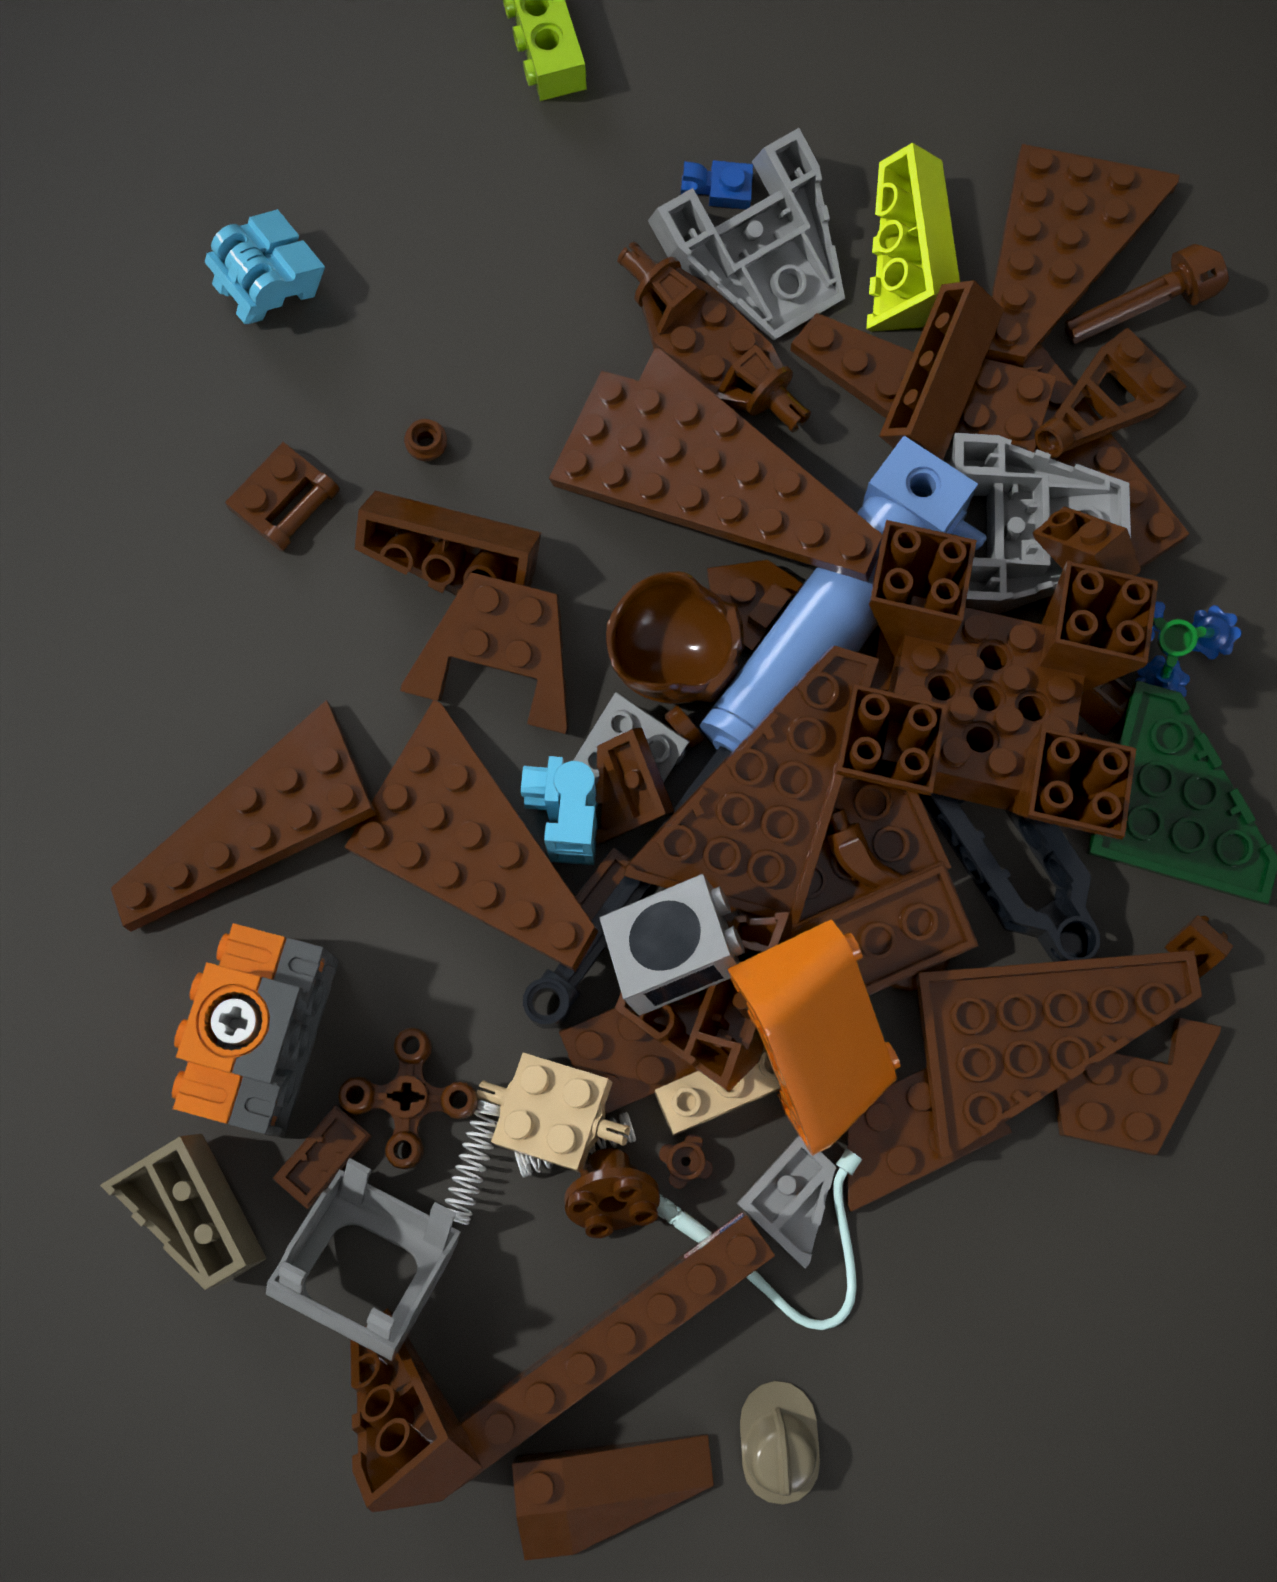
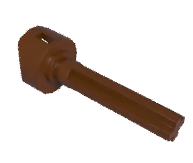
(1187, 279)

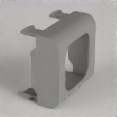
(356, 1203)

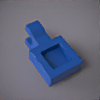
(726, 184)

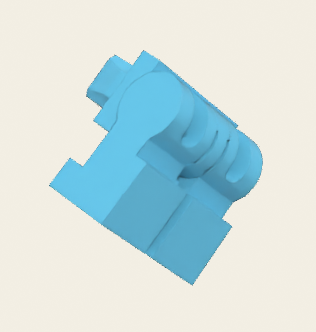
(262, 265)
(570, 799)

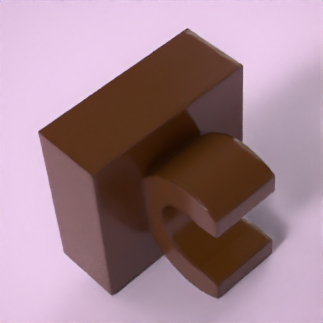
(1208, 944)

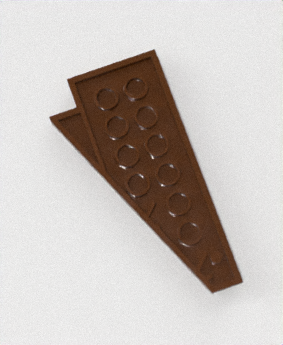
(695, 462)

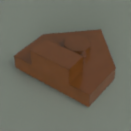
(759, 592)

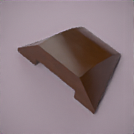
(713, 1025)

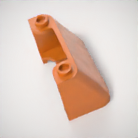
(818, 1031)

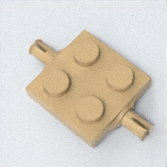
(552, 1112)

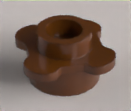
(690, 1148)

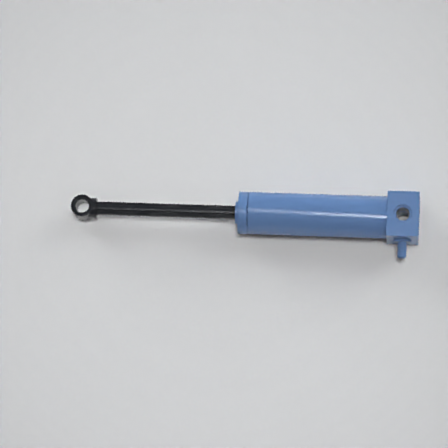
(825, 612)

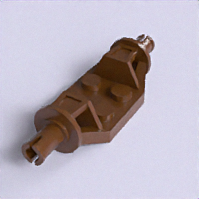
(711, 338)

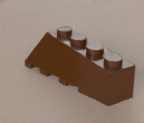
(443, 543)

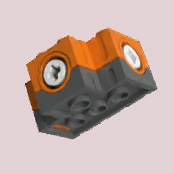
(252, 1029)

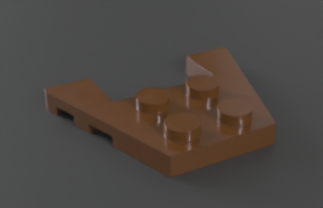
(503, 629)
(1132, 1099)

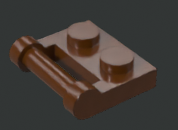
(273, 488)

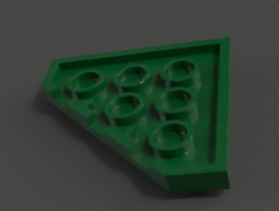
(1183, 807)

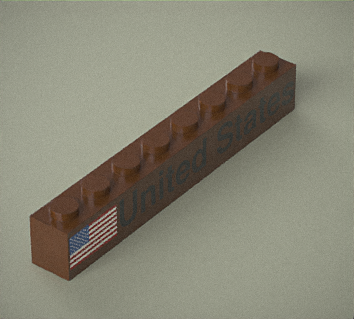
(614, 1339)

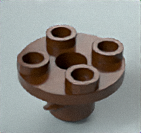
(611, 1195)

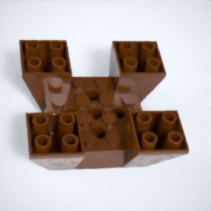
(1033, 768)

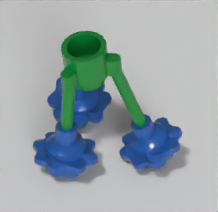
(1207, 634)

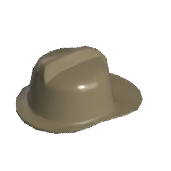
(779, 1443)

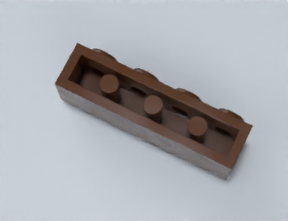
(943, 367)

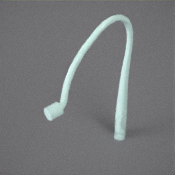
(692, 1228)

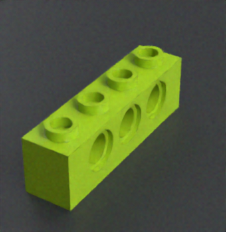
(544, 27)

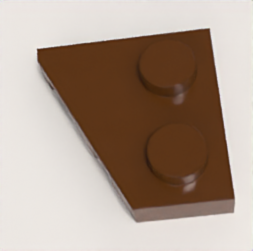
(628, 786)

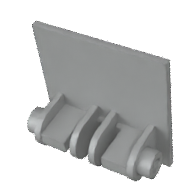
(622, 716)

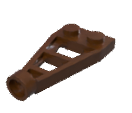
(1136, 370)

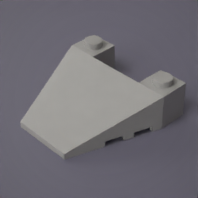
(771, 258)
(1021, 496)

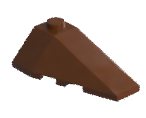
(406, 1432)
(595, 1492)

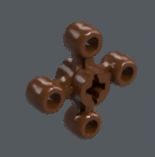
(411, 1075)

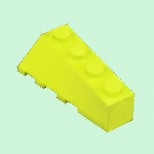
(913, 240)

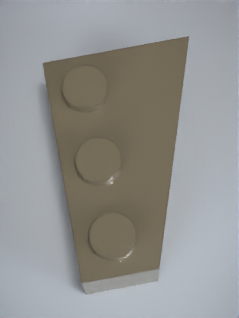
(190, 1210)

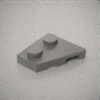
(791, 1199)

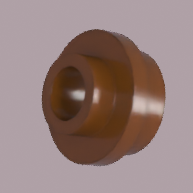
(425, 429)

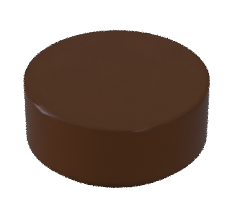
(683, 726)

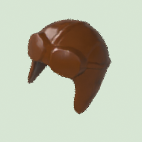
(675, 639)

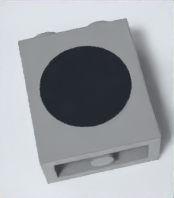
(672, 944)

